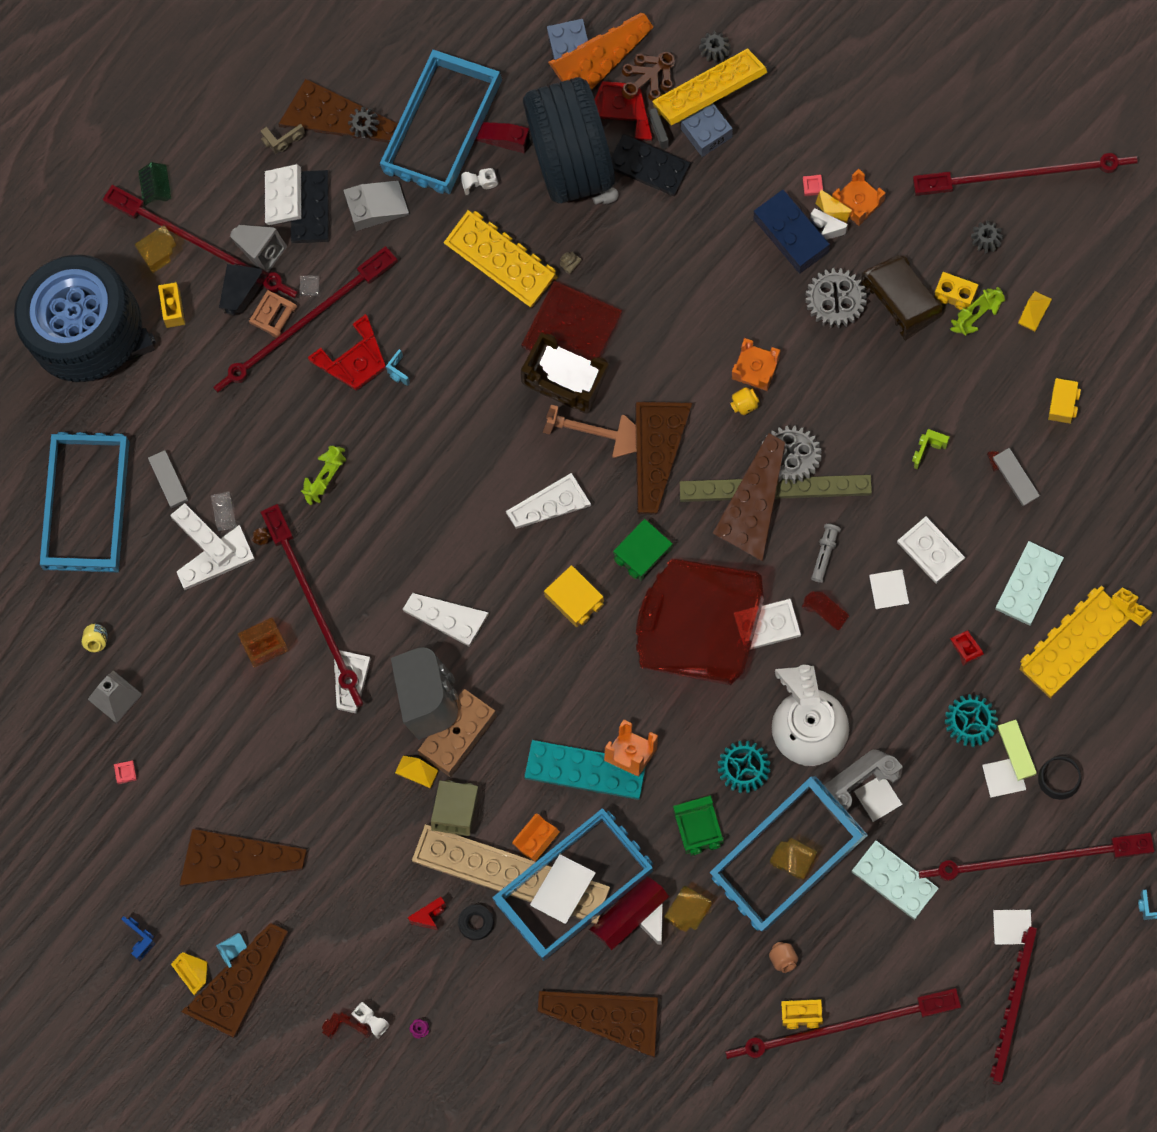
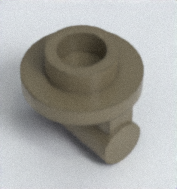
(569, 261)

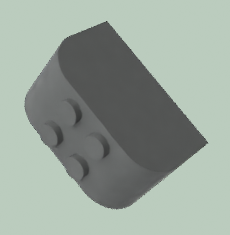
(424, 692)

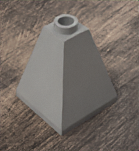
(259, 244)
(114, 696)

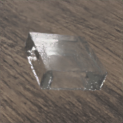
(309, 285)

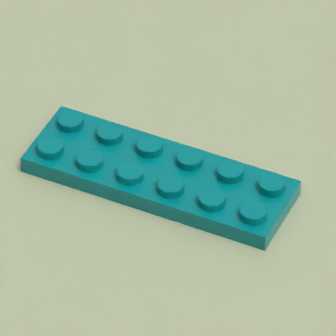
(580, 770)

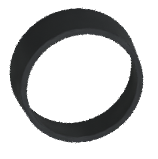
(1055, 795)

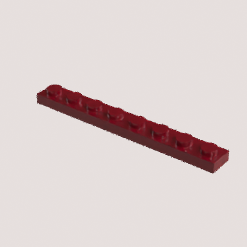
(1011, 1013)

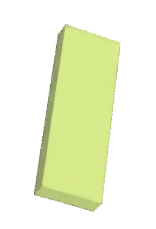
(1016, 750)

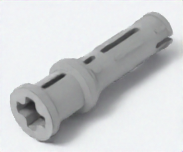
(827, 544)

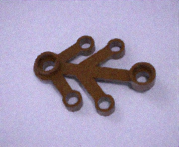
(650, 73)

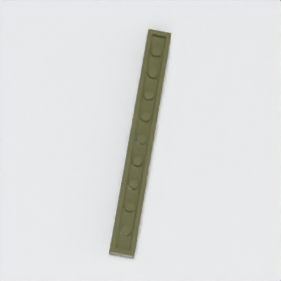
(813, 487)

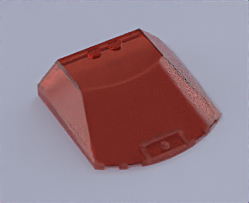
(699, 621)

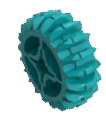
(977, 725)
(736, 762)

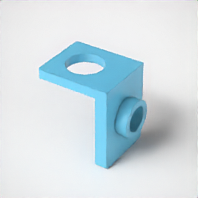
(395, 374)
(1143, 906)
(231, 948)

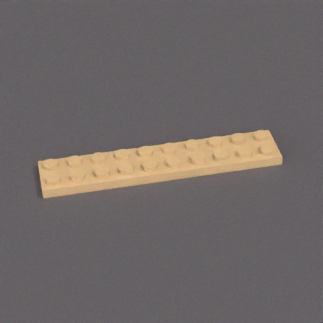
(492, 868)

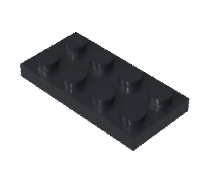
(649, 165)
(314, 209)

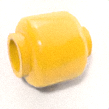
(744, 401)

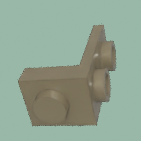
(282, 143)

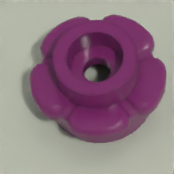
(414, 1028)

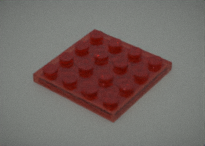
(575, 321)

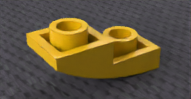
(1128, 605)

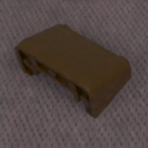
(902, 295)
(563, 374)

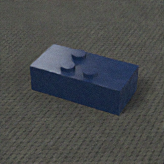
(791, 231)

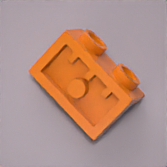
(535, 837)

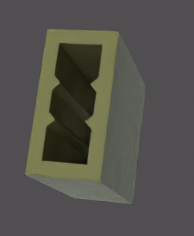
(454, 808)

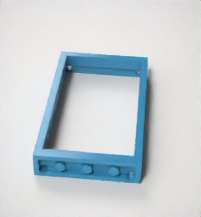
(459, 65)
(77, 564)
(841, 814)
(632, 847)

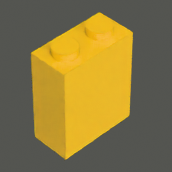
(574, 596)

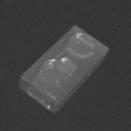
(223, 511)

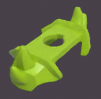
(989, 300)
(333, 459)

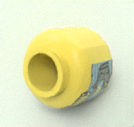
(94, 638)

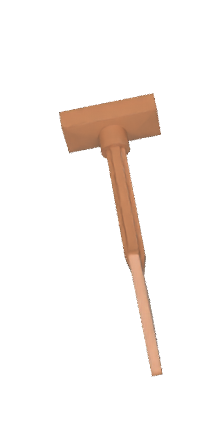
(624, 438)

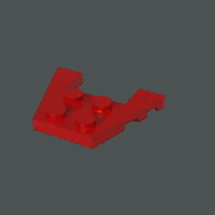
(613, 105)
(357, 364)

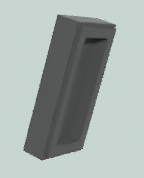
(658, 127)

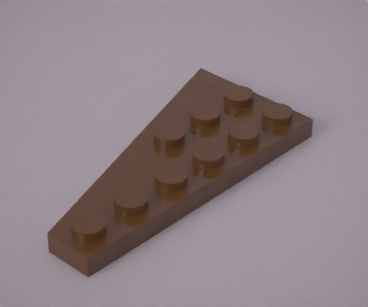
(329, 114)
(657, 440)
(751, 507)
(228, 857)
(233, 990)
(617, 1018)

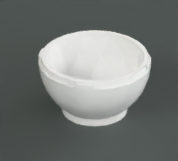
(816, 741)

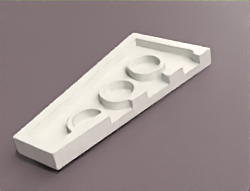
(553, 501)
(204, 568)
(452, 619)
(801, 683)

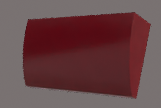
(629, 912)

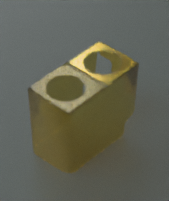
(156, 248)
(793, 858)
(687, 910)

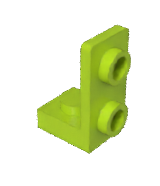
(934, 438)

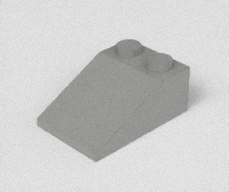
(375, 203)

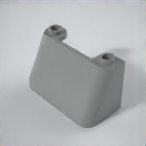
(872, 763)

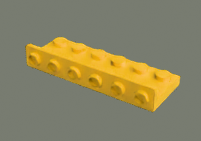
(709, 87)
(500, 258)
(1073, 642)

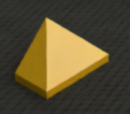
(833, 207)
(1034, 311)
(417, 771)
(191, 970)

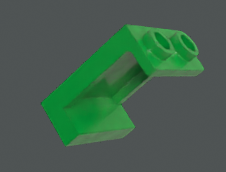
(642, 550)
(698, 825)

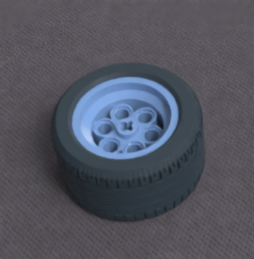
(569, 140)
(64, 295)

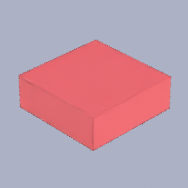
(812, 185)
(125, 772)

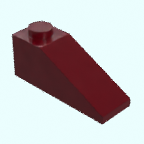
(504, 136)

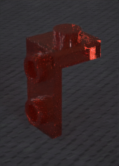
(825, 608)
(332, 1024)

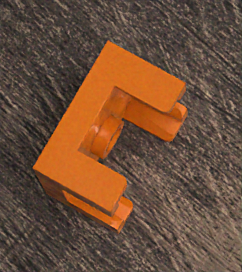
(860, 197)
(755, 365)
(630, 750)

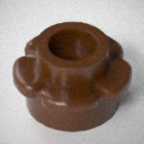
(261, 536)

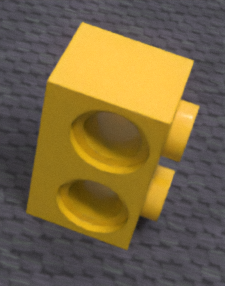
(958, 286)

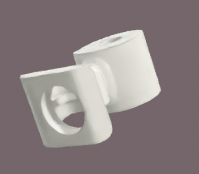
(486, 179)
(365, 1016)

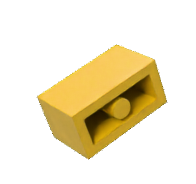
(171, 305)
(1063, 401)

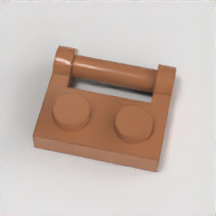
(267, 311)

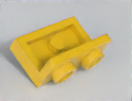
(802, 1013)

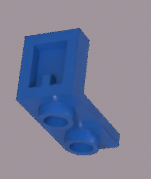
(142, 947)

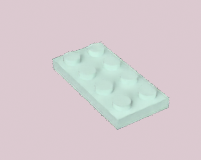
(1029, 583)
(894, 880)

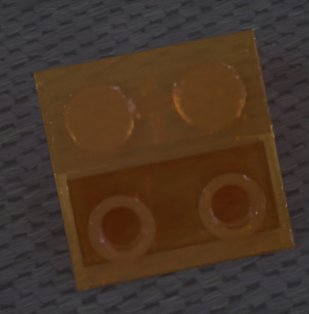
(263, 642)

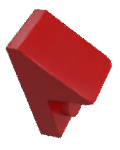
(966, 647)
(423, 916)

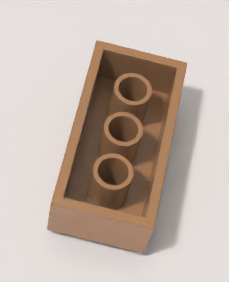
(448, 749)

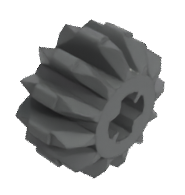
(714, 53)
(357, 123)
(981, 231)

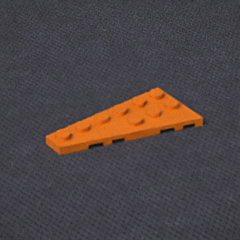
(602, 53)

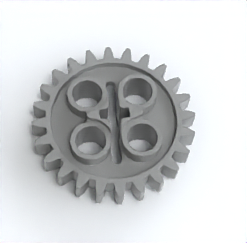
(818, 299)
(803, 463)

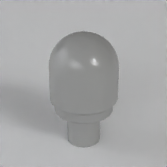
(606, 197)

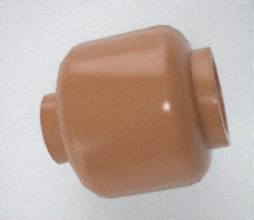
(783, 957)

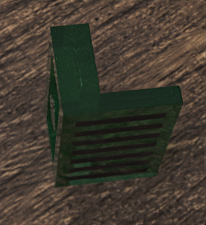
(154, 183)

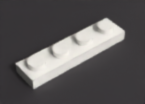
(202, 535)

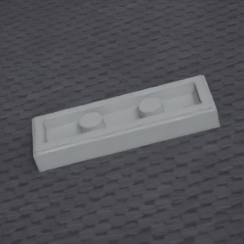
(1016, 477)
(168, 479)

